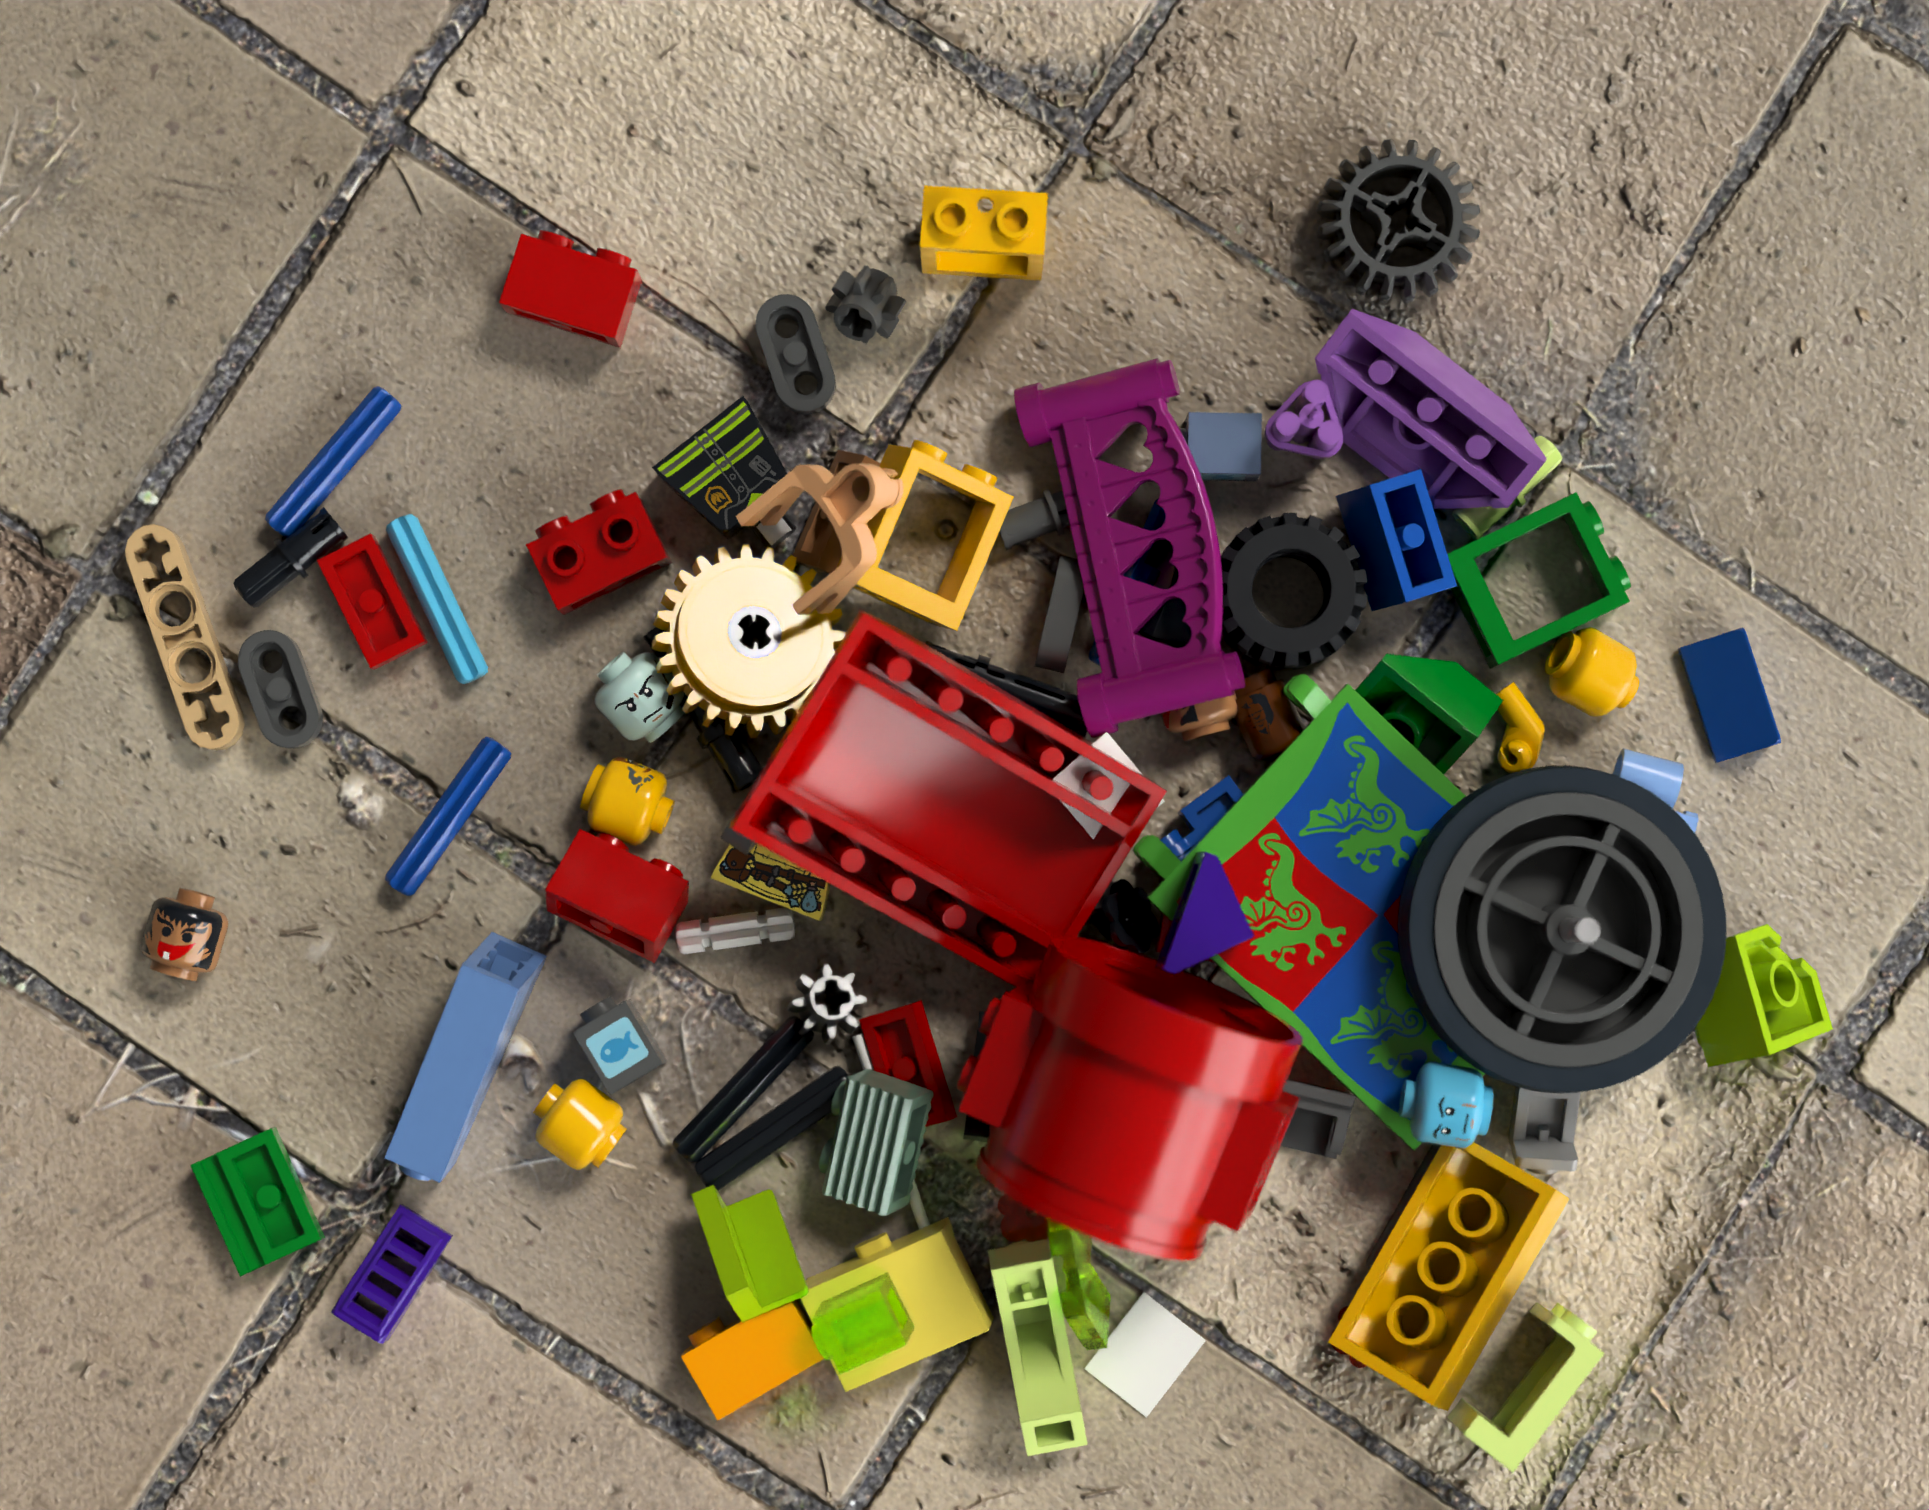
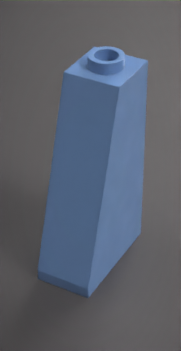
(464, 1056)

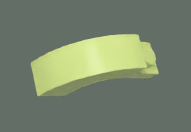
(1037, 1347)

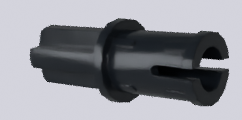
(289, 559)

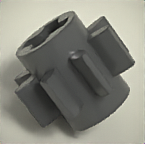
(865, 304)
(816, 1015)

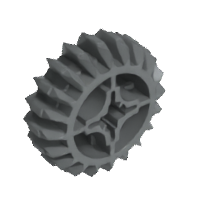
(1422, 175)

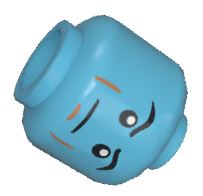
(1447, 1105)

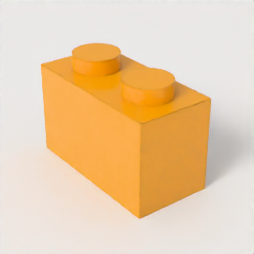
(750, 1356)

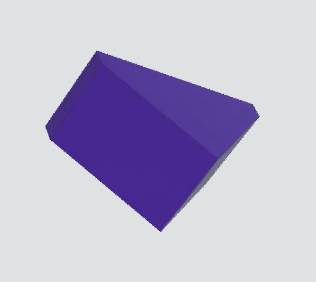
(1205, 918)

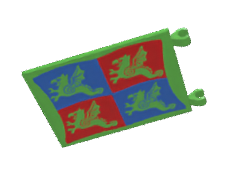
(1320, 878)

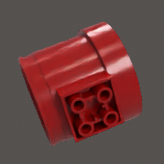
(1130, 1098)

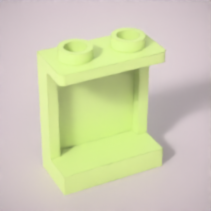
(1538, 1395)

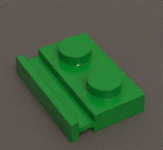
(257, 1201)

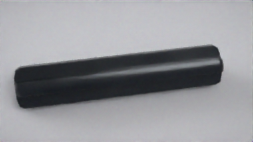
(742, 1090)
(770, 1131)

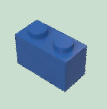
(1397, 540)

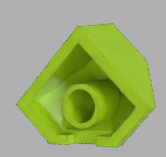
(1760, 1001)

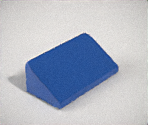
(1729, 695)

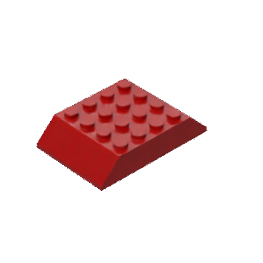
(943, 802)

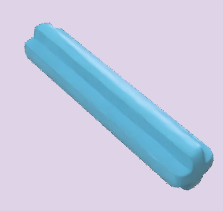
(437, 599)

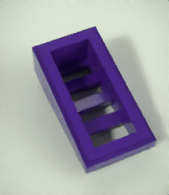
(366, 1321)

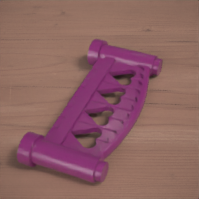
(1082, 423)

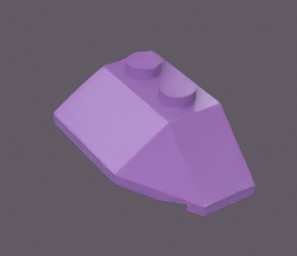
(1418, 410)

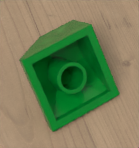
(1430, 704)

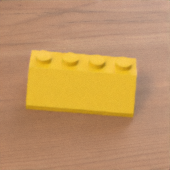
(1448, 1271)

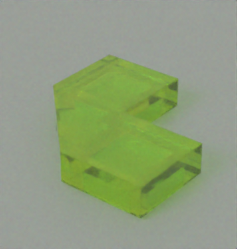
(1085, 1298)

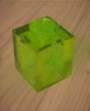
(862, 1324)

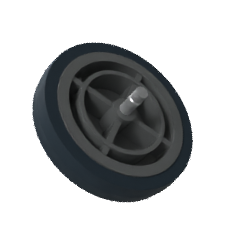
(1562, 929)

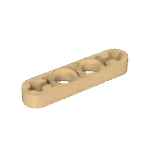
(177, 640)

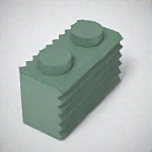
(875, 1141)

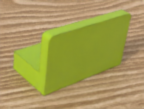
(751, 1251)

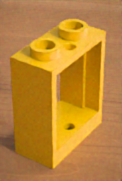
(976, 243)
(972, 551)

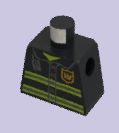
(726, 471)

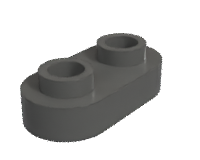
(795, 355)
(277, 692)

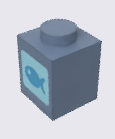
(1225, 445)

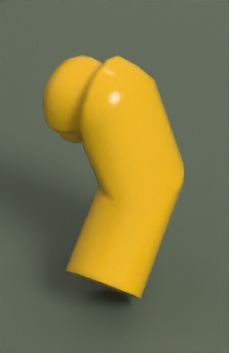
(1522, 733)

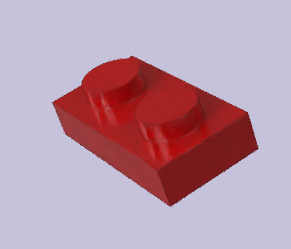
(372, 601)
(905, 1049)

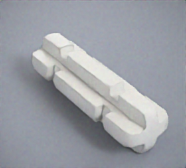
(735, 930)

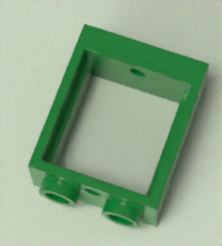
(1481, 608)

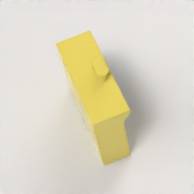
(931, 1284)

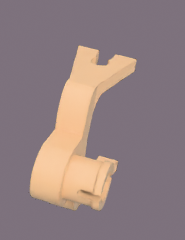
(849, 503)

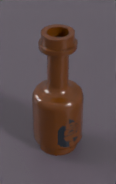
(1266, 716)

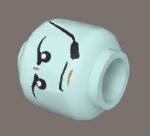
(637, 697)

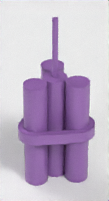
(1306, 423)

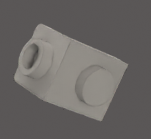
(1544, 1131)

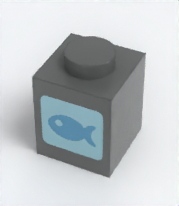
(618, 1043)

